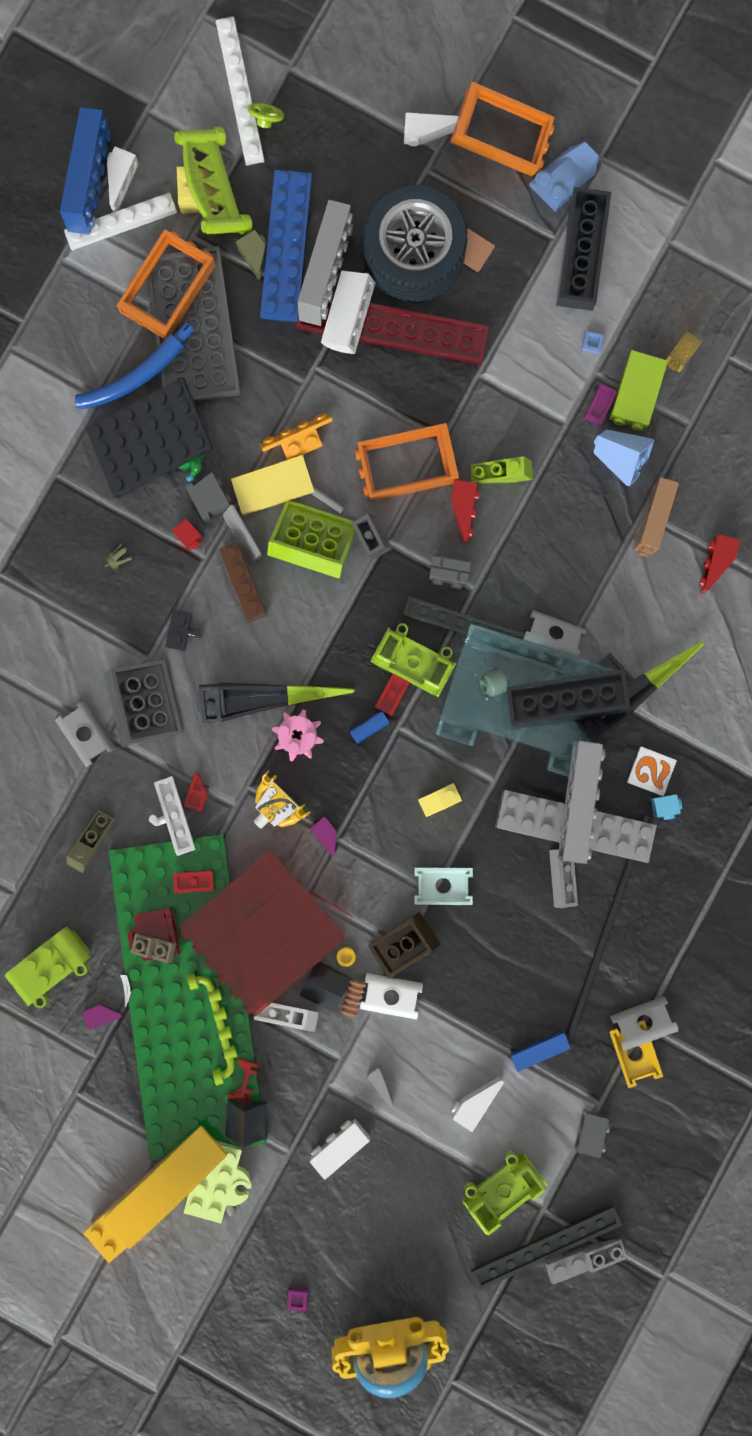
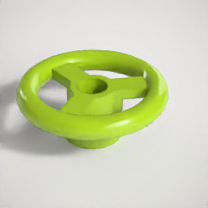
(266, 115)

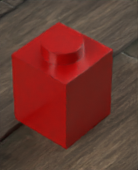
(188, 535)

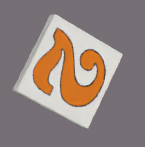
(651, 771)

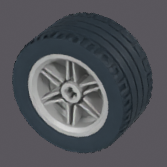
(434, 214)

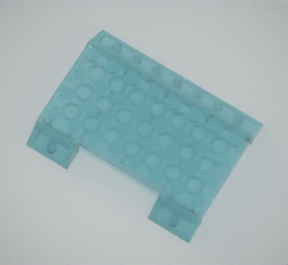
(525, 663)

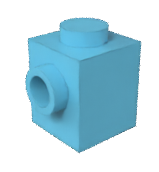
(666, 806)

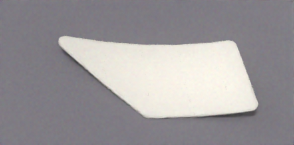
(125, 981)

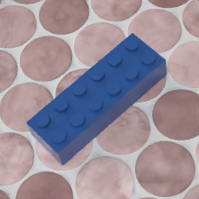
(85, 171)

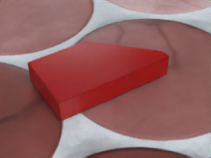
(196, 795)

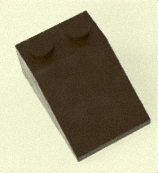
(404, 945)

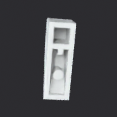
(427, 127)
(121, 170)
(289, 1017)
(474, 1105)

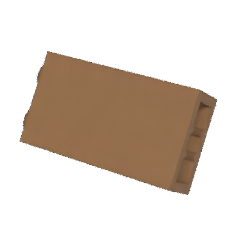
(655, 517)

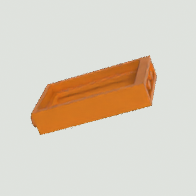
(513, 106)
(143, 318)
(447, 456)

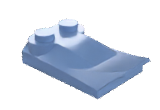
(569, 170)

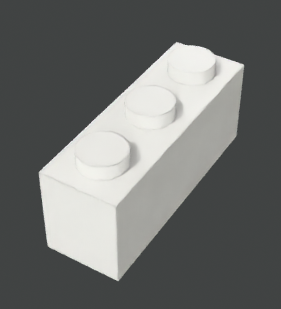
(339, 1148)

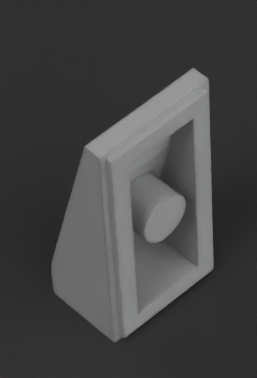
(377, 1079)

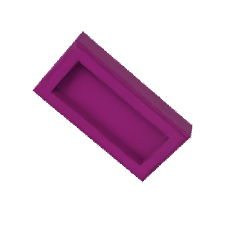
(600, 404)

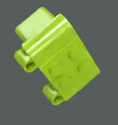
(413, 661)
(48, 966)
(503, 1191)

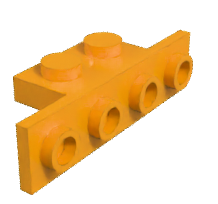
(300, 439)

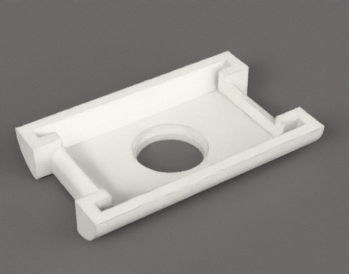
(379, 985)

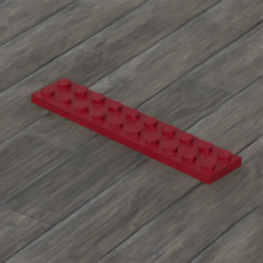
(418, 333)

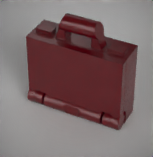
(157, 924)

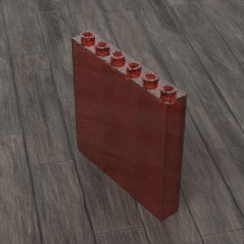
(261, 933)

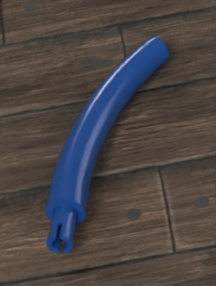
(140, 375)

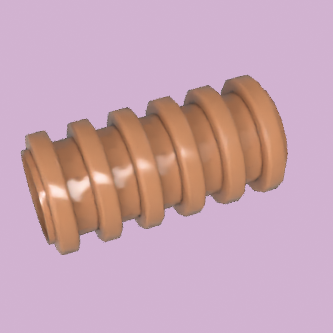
(353, 998)

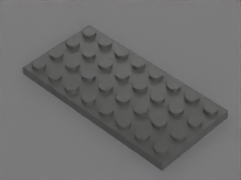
(209, 352)

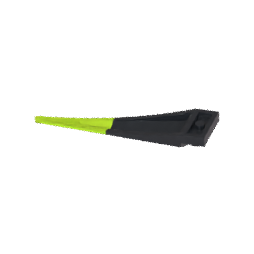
(638, 691)
(234, 700)

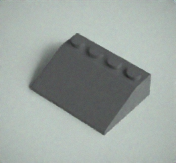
(143, 702)

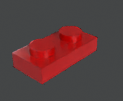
(392, 694)
(193, 881)

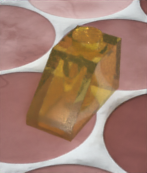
(683, 352)

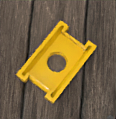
(641, 1068)

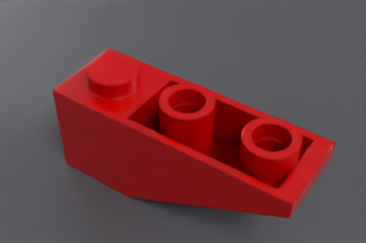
(462, 503)
(722, 554)

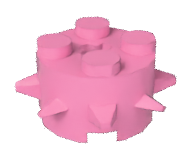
(295, 746)

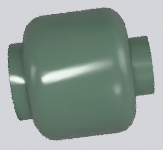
(494, 682)

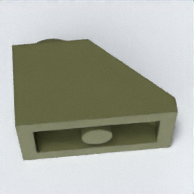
(253, 251)

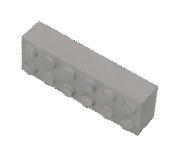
(325, 263)
(580, 802)

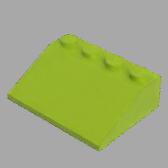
(312, 539)

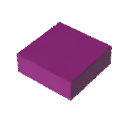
(297, 1299)

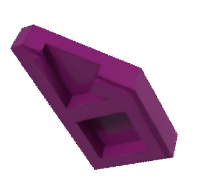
(326, 834)
(99, 1015)

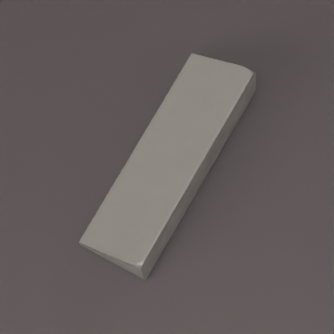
(242, 534)
(563, 881)

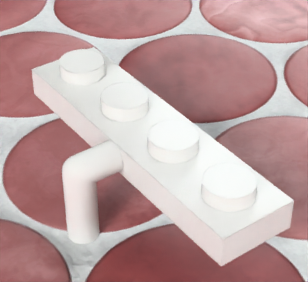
(173, 816)

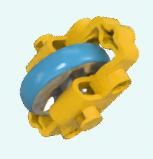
(390, 1354)

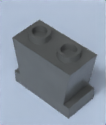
(209, 497)

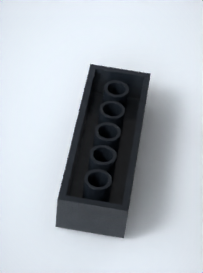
(583, 248)
(568, 699)

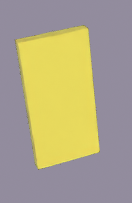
(272, 485)

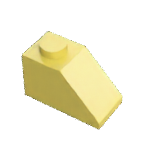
(440, 800)

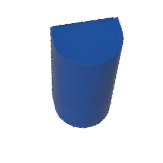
(369, 727)

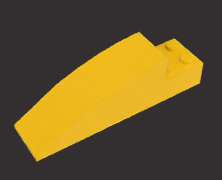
(155, 1195)

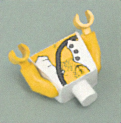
(276, 805)

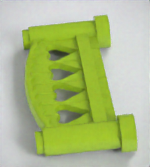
(208, 142)

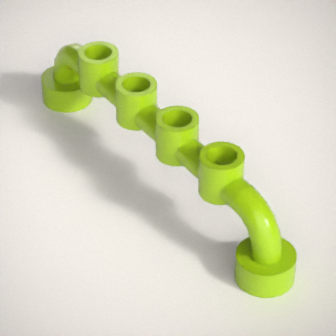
(219, 1016)

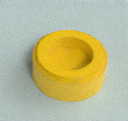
(346, 956)

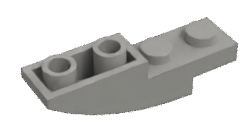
(584, 1259)

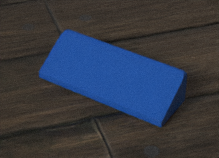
(540, 1051)

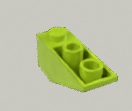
(502, 471)

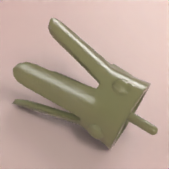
(112, 558)

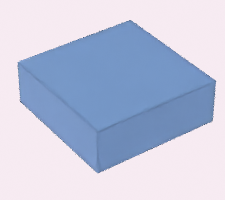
(593, 342)

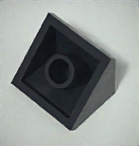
(325, 986)
(245, 1121)

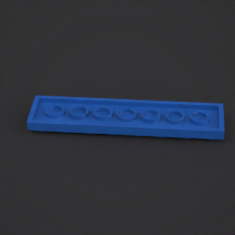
(286, 245)

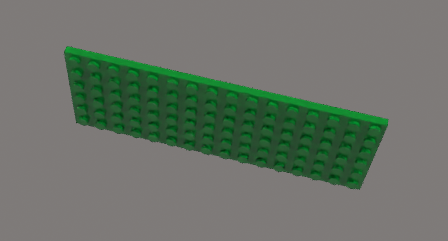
(170, 1023)

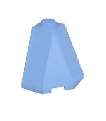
(623, 453)

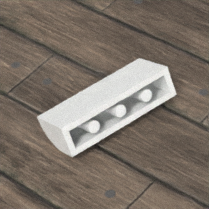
(348, 311)

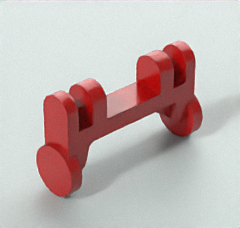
(239, 1093)

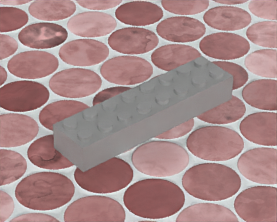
(545, 817)

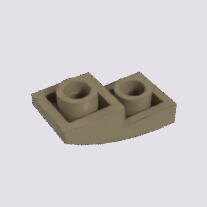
(153, 948)

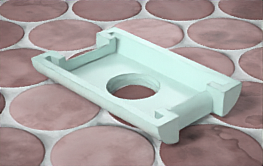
(455, 896)

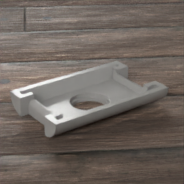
(540, 634)
(99, 738)
(630, 1031)

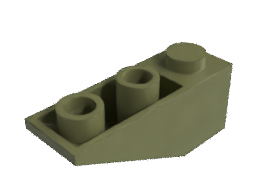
(89, 841)

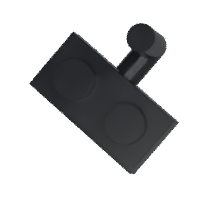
(180, 630)

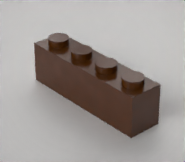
(242, 582)

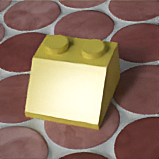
(185, 199)

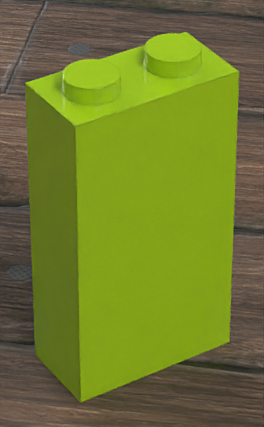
(638, 390)

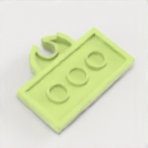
(219, 1187)

